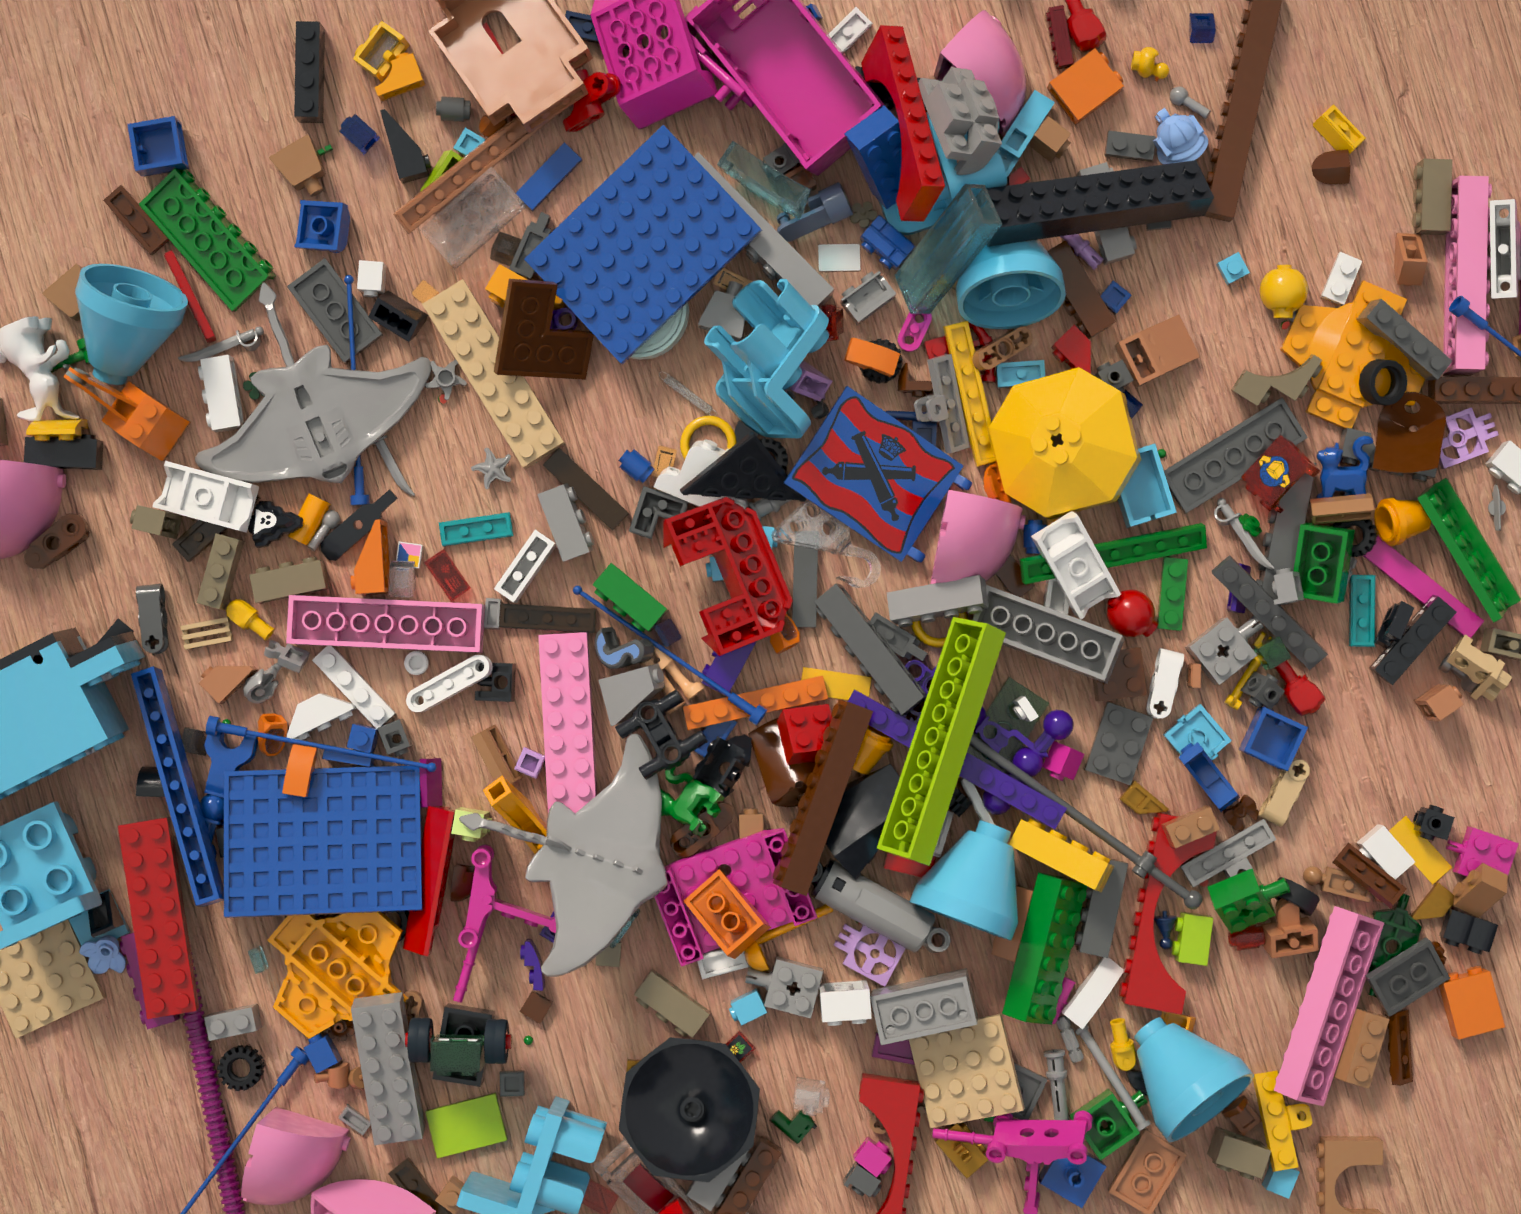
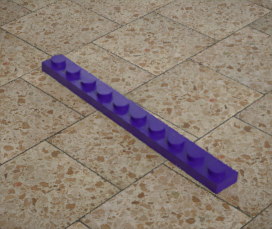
(973, 769)

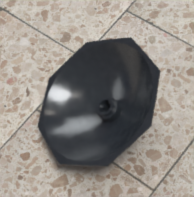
(689, 1109)

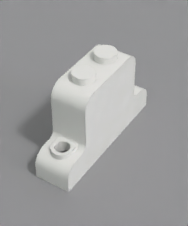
(1505, 249)
(698, 458)

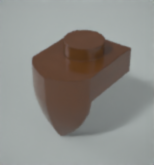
(917, 388)

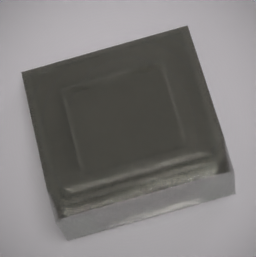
(504, 248)
(194, 741)

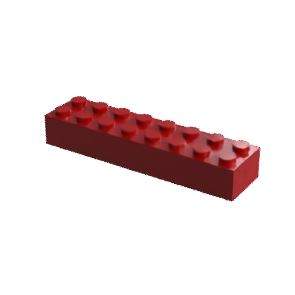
(158, 917)

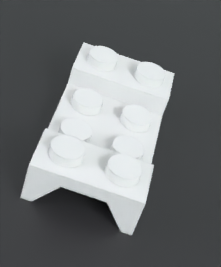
(207, 497)
(1075, 563)

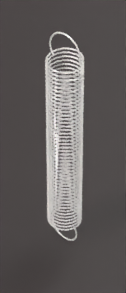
(688, 391)

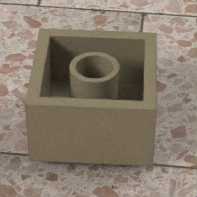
(1238, 1153)

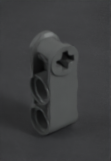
(152, 617)

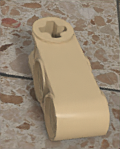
(1284, 793)

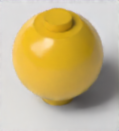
(1283, 291)

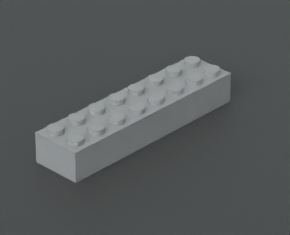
(775, 253)

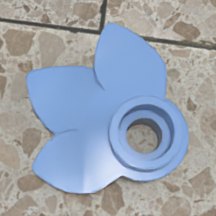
(103, 955)

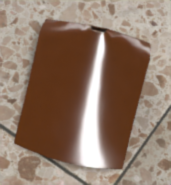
(1408, 451)
(776, 774)

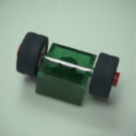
(458, 1052)

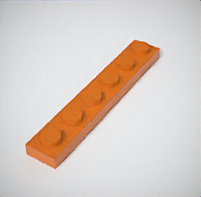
(770, 698)

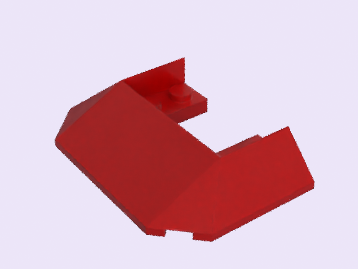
(747, 567)

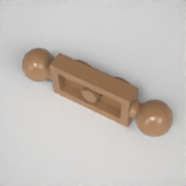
(1337, 882)

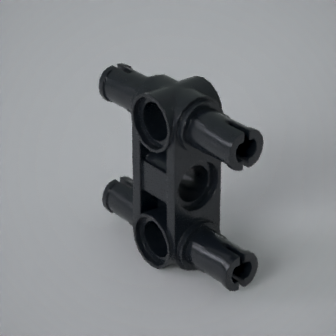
(661, 734)

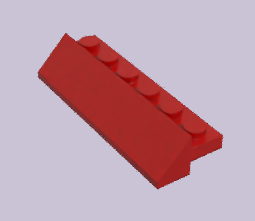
(435, 864)

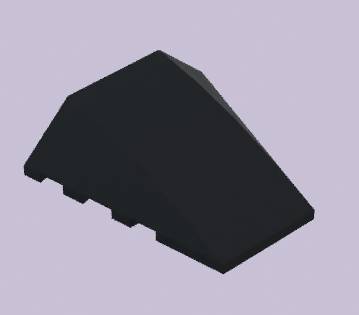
(862, 819)

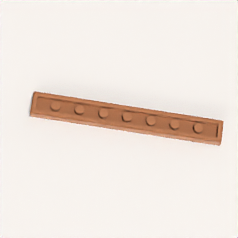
(462, 174)

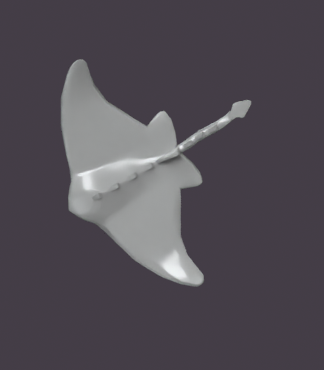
(313, 415)
(596, 860)

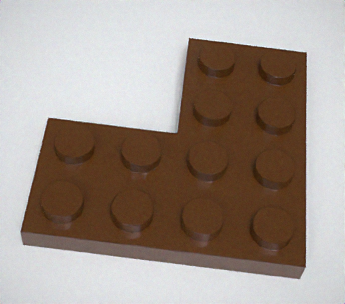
(529, 344)

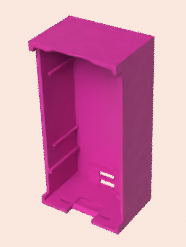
(790, 74)

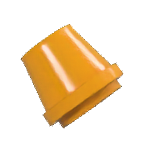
(1400, 520)
(872, 749)

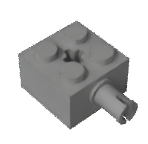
(1236, 652)
(784, 974)

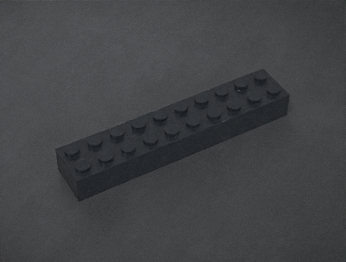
(1099, 202)

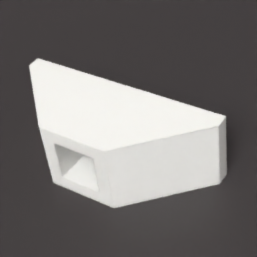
(317, 714)

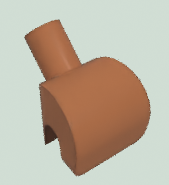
(335, 1076)

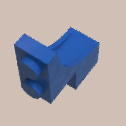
(1208, 776)

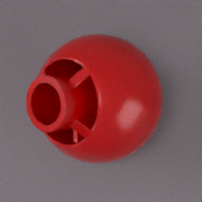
(1132, 614)

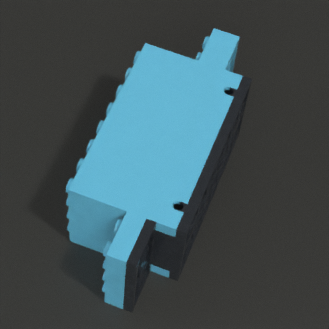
(59, 707)

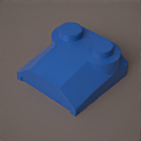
(323, 226)

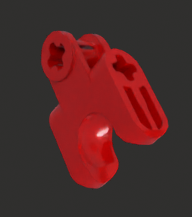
(588, 109)

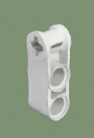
(1164, 682)

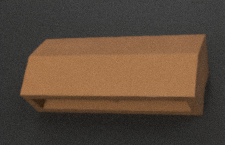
(1341, 508)
(496, 754)

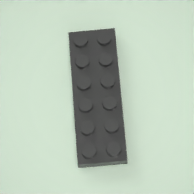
(1230, 455)

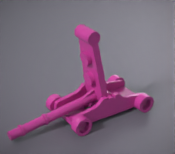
(481, 904)
(1043, 1143)

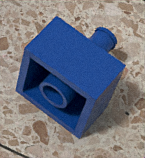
(1072, 1180)

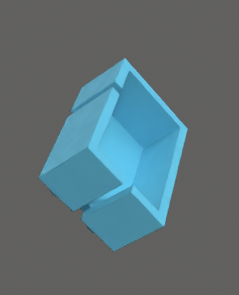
(1147, 491)

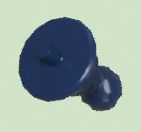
(1165, 925)

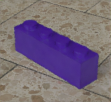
(727, 667)

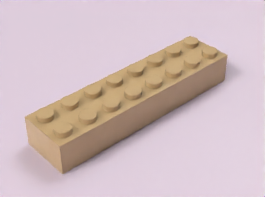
(504, 396)

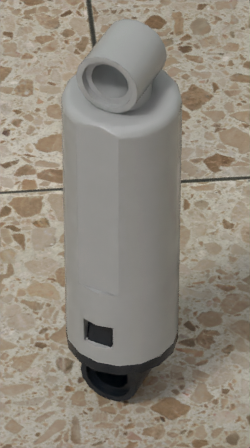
(876, 908)

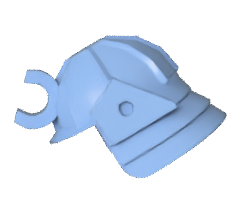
(1179, 138)

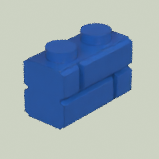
(886, 243)

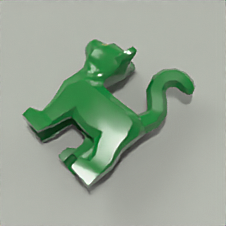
(690, 801)

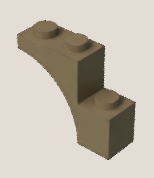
(1292, 384)

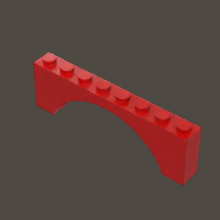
(921, 177)
(1146, 978)
(895, 1105)

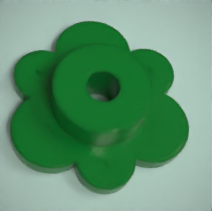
(1250, 524)

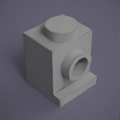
(1287, 587)

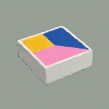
(410, 552)

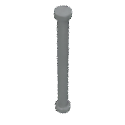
(1113, 1078)

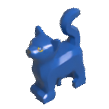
(1346, 479)

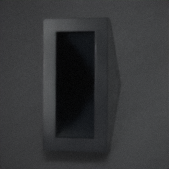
(104, 917)

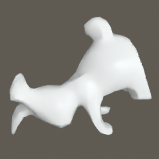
(24, 347)

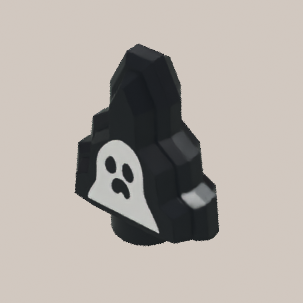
(271, 523)

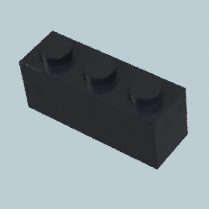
(74, 454)

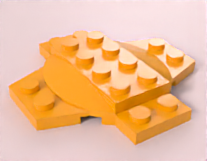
(1345, 351)
(332, 965)

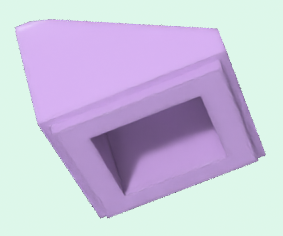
(530, 762)

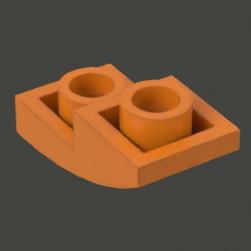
(872, 356)
(299, 770)

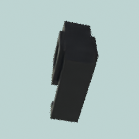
(1394, 624)
(497, 693)

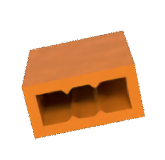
(1085, 86)
(1471, 1003)

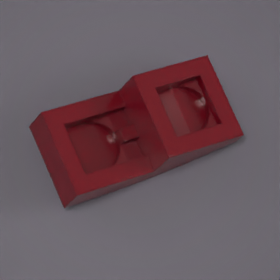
(648, 1188)

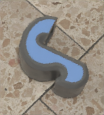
(621, 656)

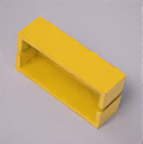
(1060, 855)

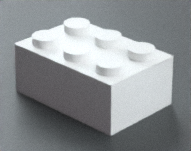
(845, 1002)

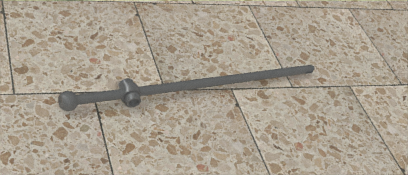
(1143, 864)

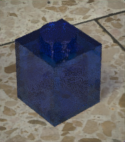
(358, 133)

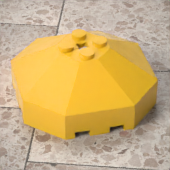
(1096, 450)

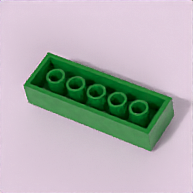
(1044, 949)

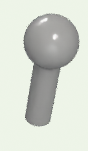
(1180, 96)
(330, 521)

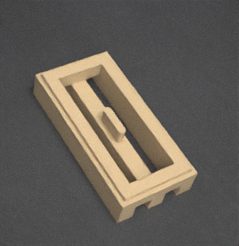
(186, 636)

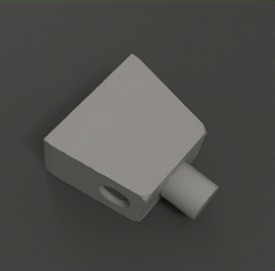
(722, 313)

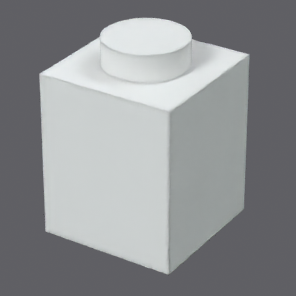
(371, 278)

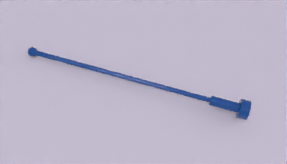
(1460, 307)
(359, 497)
(756, 714)
(214, 726)
(299, 1057)

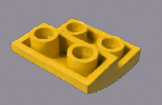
(61, 428)

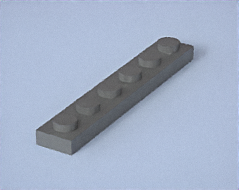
(1270, 615)

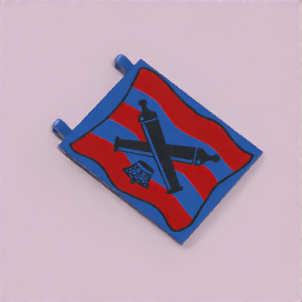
(875, 475)

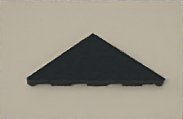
(743, 473)

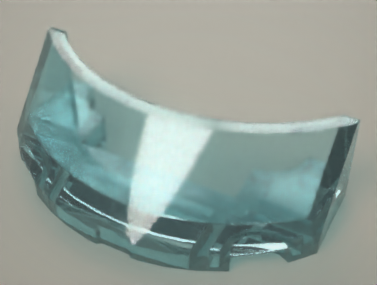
(764, 180)

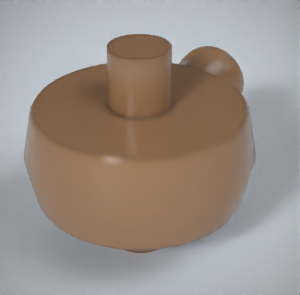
(355, 1078)

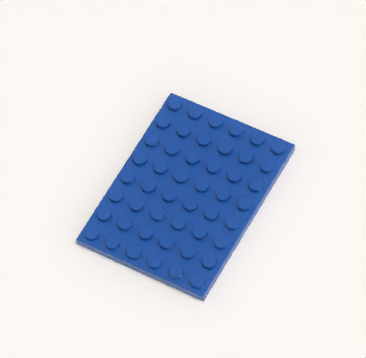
(643, 244)
(324, 853)

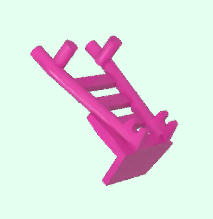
(709, 62)

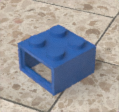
(158, 146)
(1273, 738)

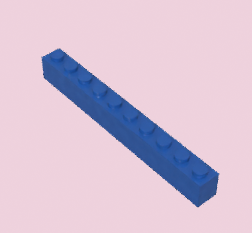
(178, 786)

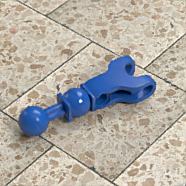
(222, 760)

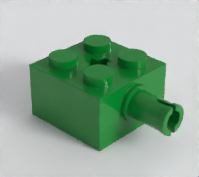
(1245, 900)
(1117, 1116)

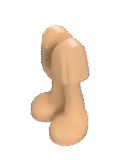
(689, 688)

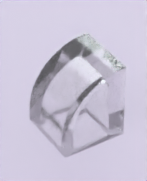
(402, 579)

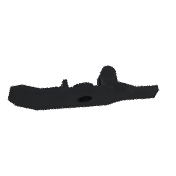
(348, 534)

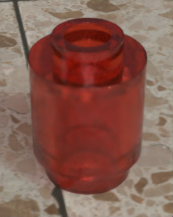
(1247, 939)

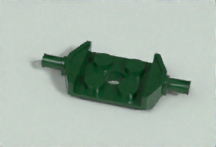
(1397, 926)

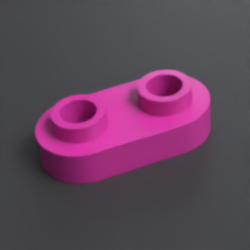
(914, 330)

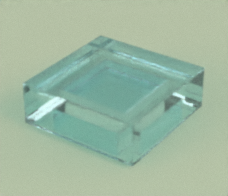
(258, 959)

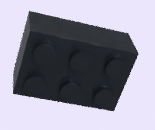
(464, 1021)

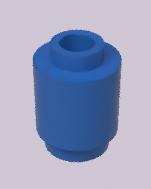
(636, 465)
(1029, 530)

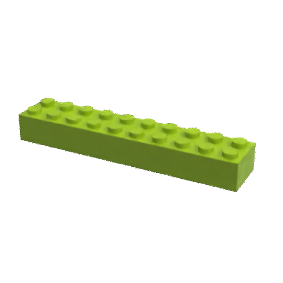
(941, 740)

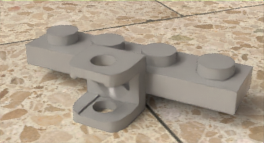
(944, 404)
(1229, 855)

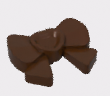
(1245, 806)

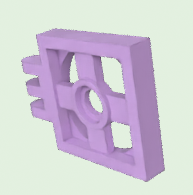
(1478, 429)
(854, 942)

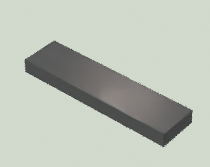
(804, 586)

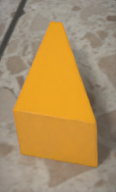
(1182, 1020)

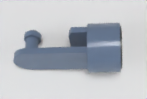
(826, 207)

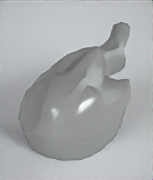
(259, 686)

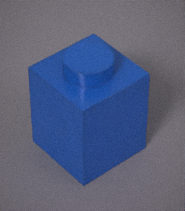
(363, 738)
(322, 1052)

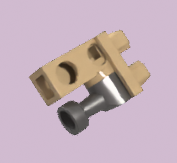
(1478, 671)

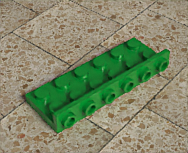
(207, 238)
(1469, 548)

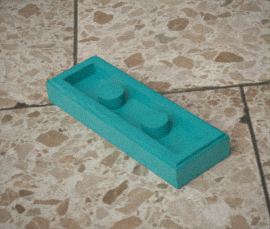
(476, 529)
(1362, 611)

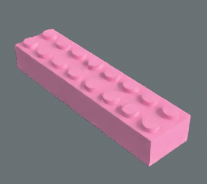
(1467, 274)
(385, 624)
(568, 719)
(1328, 1006)

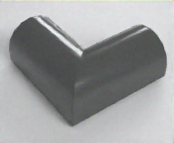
(650, 507)

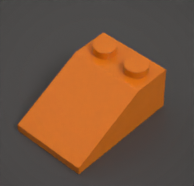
(373, 565)
(726, 914)

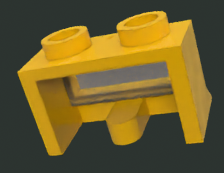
(379, 50)

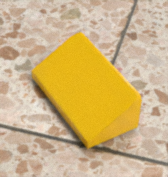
(1338, 130)

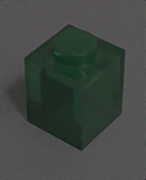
(1272, 653)

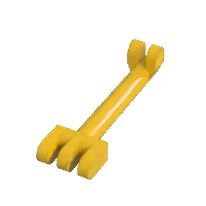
(1233, 699)

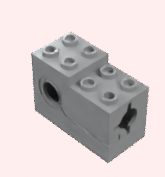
(924, 1007)

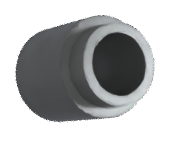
(453, 109)

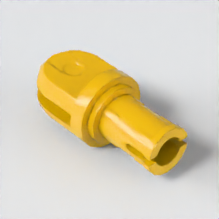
(248, 618)
(1122, 1047)

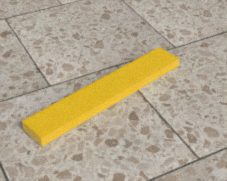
(971, 392)

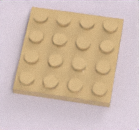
(45, 979)
(967, 1073)

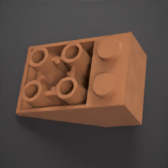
(1157, 350)

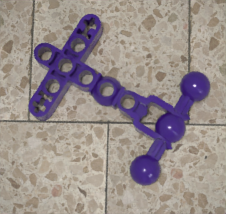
(1056, 726)

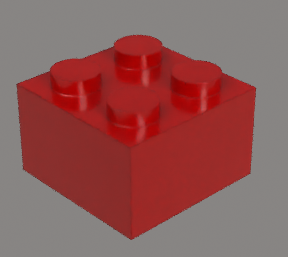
(803, 732)

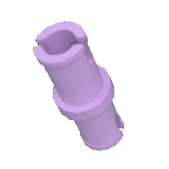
(1084, 250)

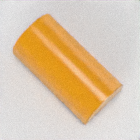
(312, 514)

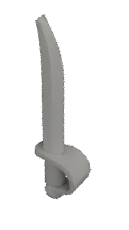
(226, 344)
(392, 466)
(1232, 519)

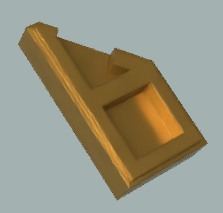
(1141, 800)
(1434, 904)

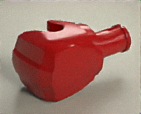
(1084, 27)
(1299, 691)

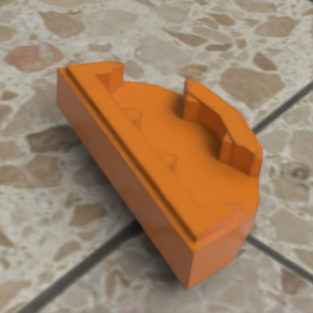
(993, 484)

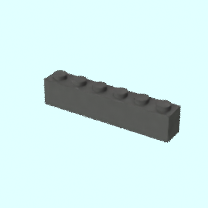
(1284, 531)
(871, 649)

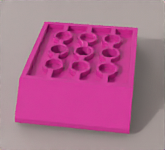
(656, 78)
(752, 870)

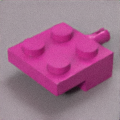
(1481, 848)

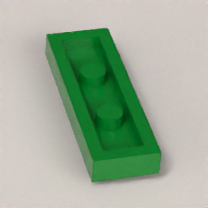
(1172, 593)

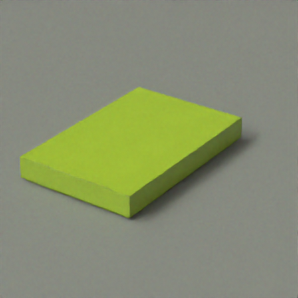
(466, 1125)

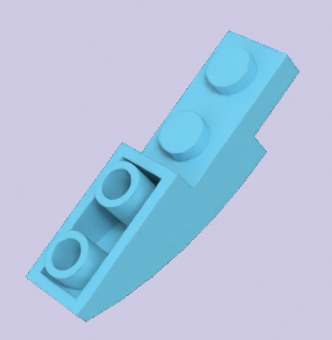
(1023, 129)

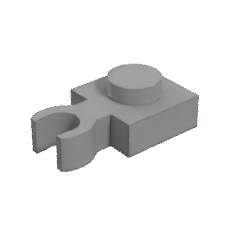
(288, 657)

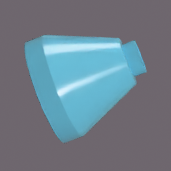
(1010, 286)
(125, 317)
(974, 882)
(1187, 1077)

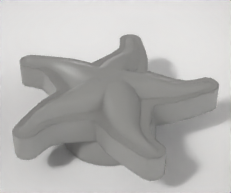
(445, 378)
(492, 468)

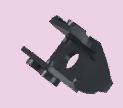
(735, 751)

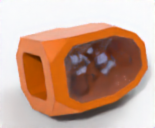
(786, 638)
(273, 725)

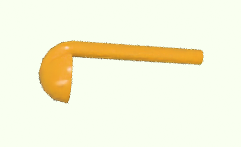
(754, 954)

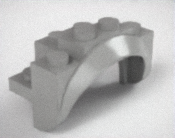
(962, 106)

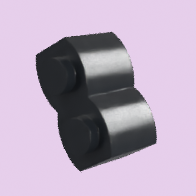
(1469, 931)

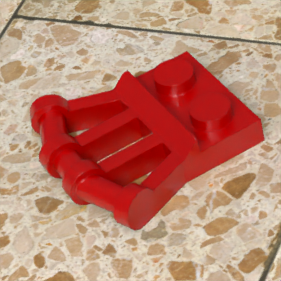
(939, 347)

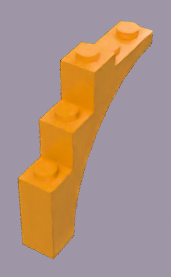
(515, 809)

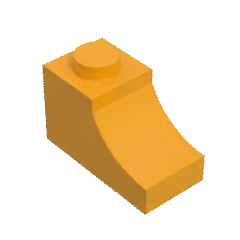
(403, 77)

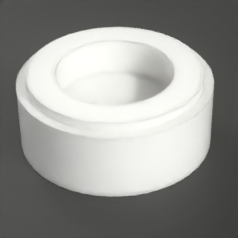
(416, 663)

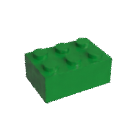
(1324, 561)
(629, 598)

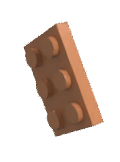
(1147, 1172)

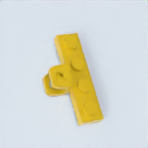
(1279, 1121)

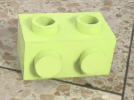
(467, 834)

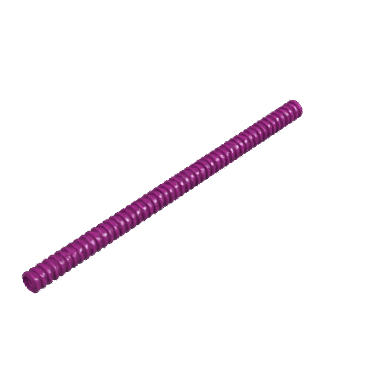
(213, 1109)

